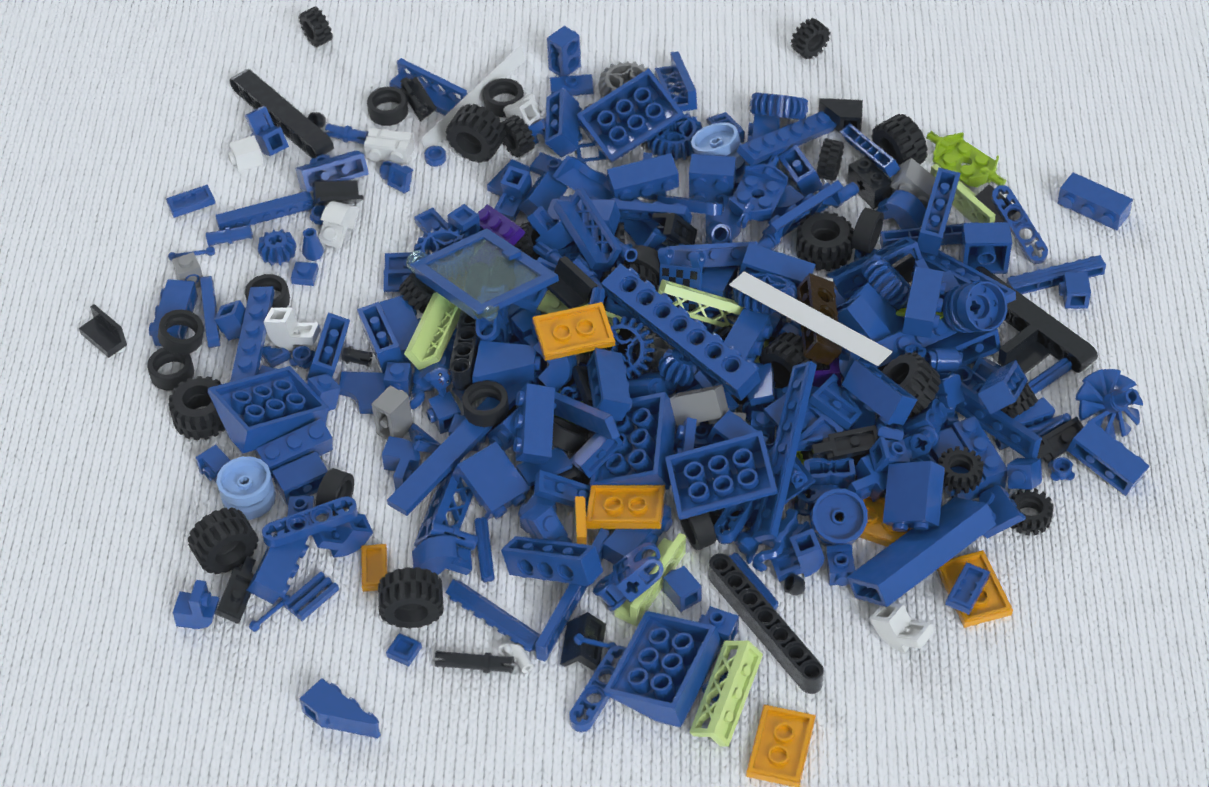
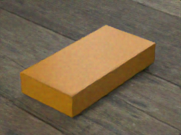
(373, 565)

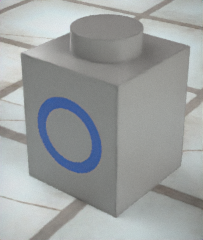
(188, 268)

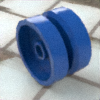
(849, 507)

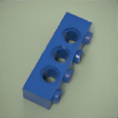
(938, 211)
(552, 560)

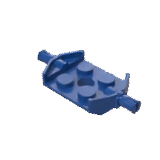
(758, 180)

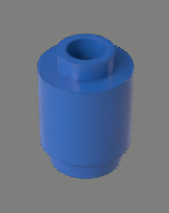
(944, 359)

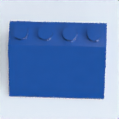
(629, 116)
(266, 407)
(646, 440)
(721, 475)
(664, 667)

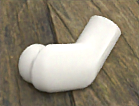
(519, 654)

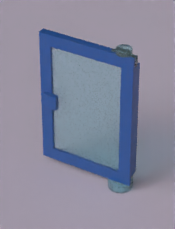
(481, 274)

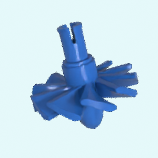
(1106, 396)

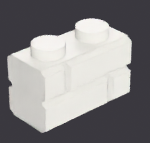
(389, 146)

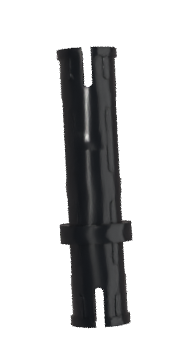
(475, 661)

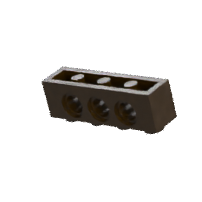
(819, 295)

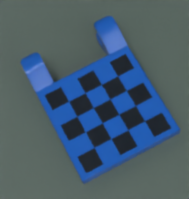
(682, 275)

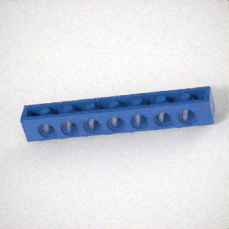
(737, 382)

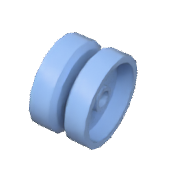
(718, 140)
(247, 486)

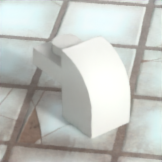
(525, 108)
(337, 219)
(286, 332)
(898, 629)

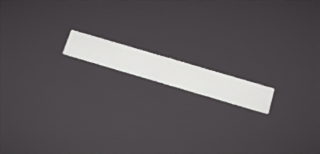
(476, 96)
(811, 318)

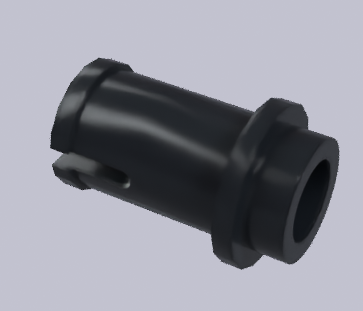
(356, 356)

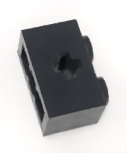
(871, 181)

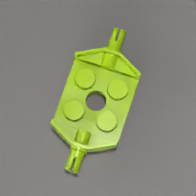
(953, 150)

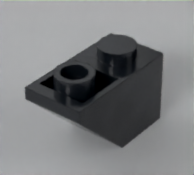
(842, 112)

